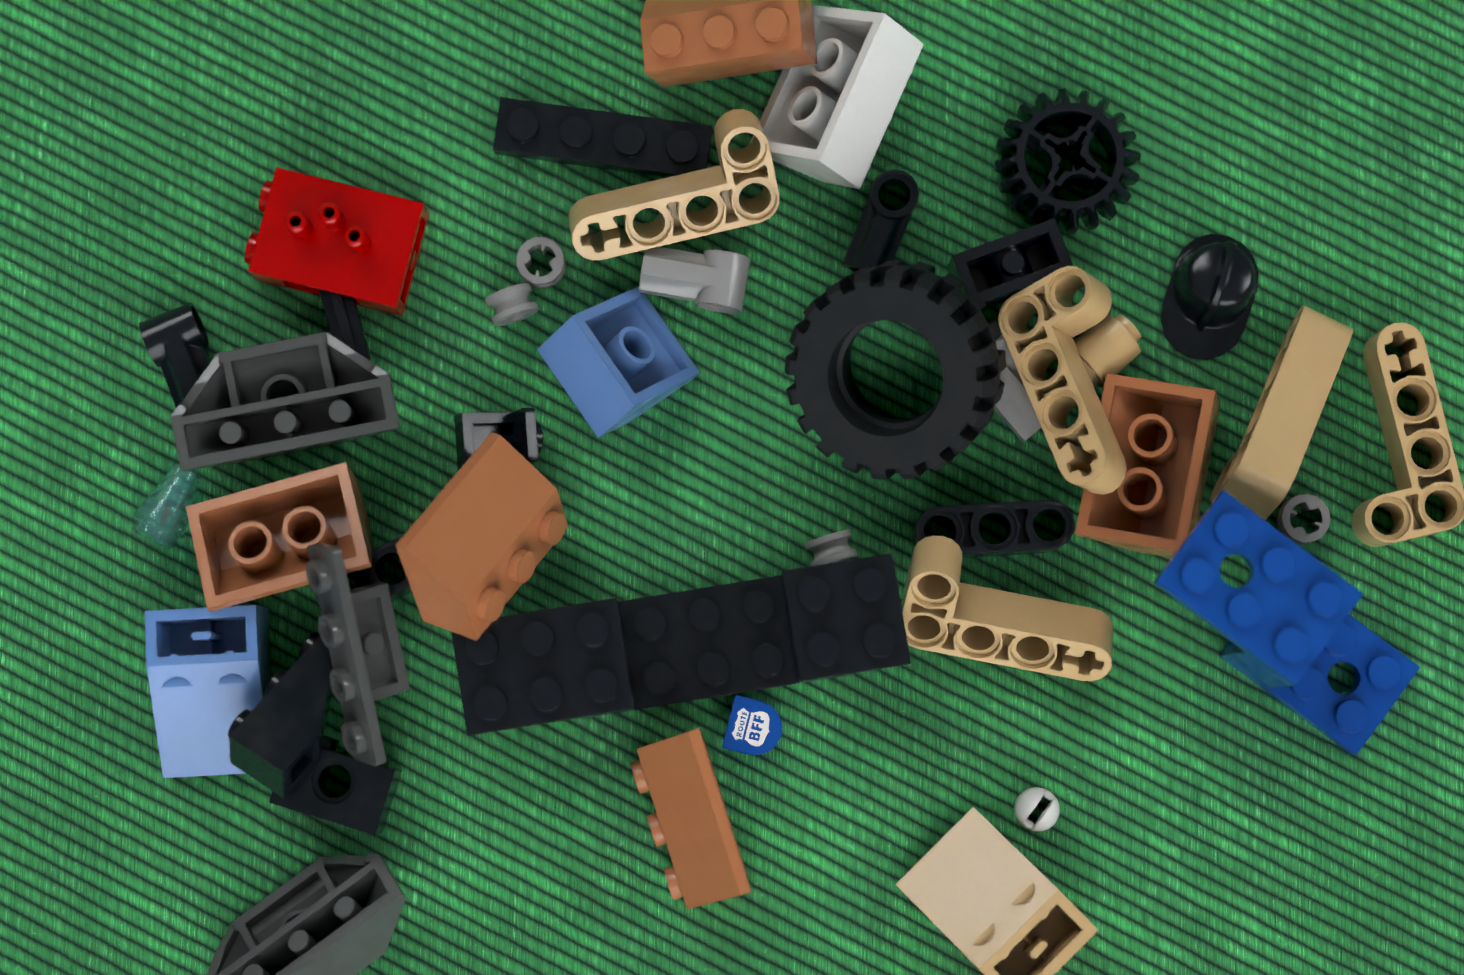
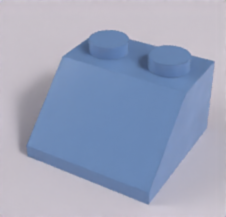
(617, 360)

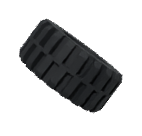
(841, 412)

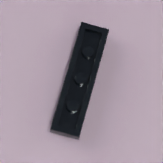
(600, 139)

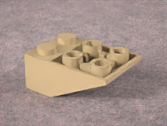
(995, 902)

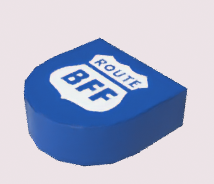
(752, 727)

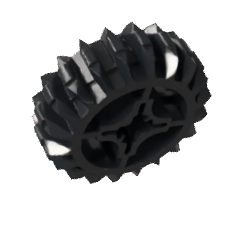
(1047, 152)

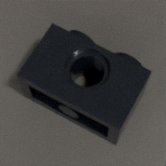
(1010, 263)
(364, 804)

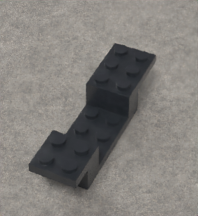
(682, 645)

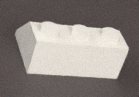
(835, 112)

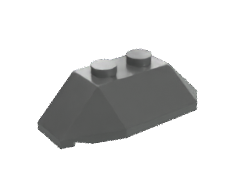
(281, 402)
(318, 923)

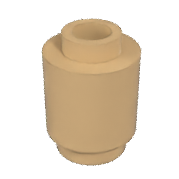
(1108, 347)

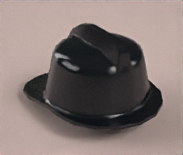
(1209, 296)

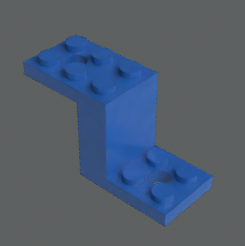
(1287, 622)

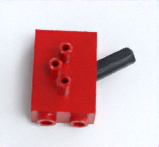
(338, 245)

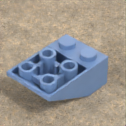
(200, 679)

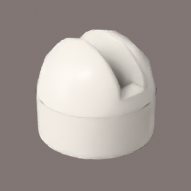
(1026, 804)

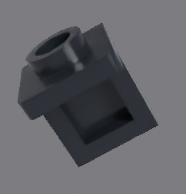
(516, 427)

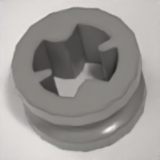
(557, 264)
(511, 304)
(1307, 503)
(831, 548)

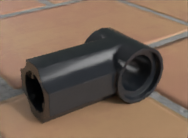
(878, 228)
(177, 346)

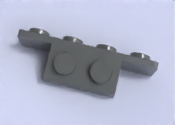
(363, 649)

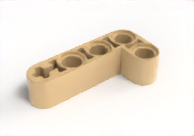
(674, 193)
(1071, 384)
(1286, 413)
(1400, 434)
(999, 624)

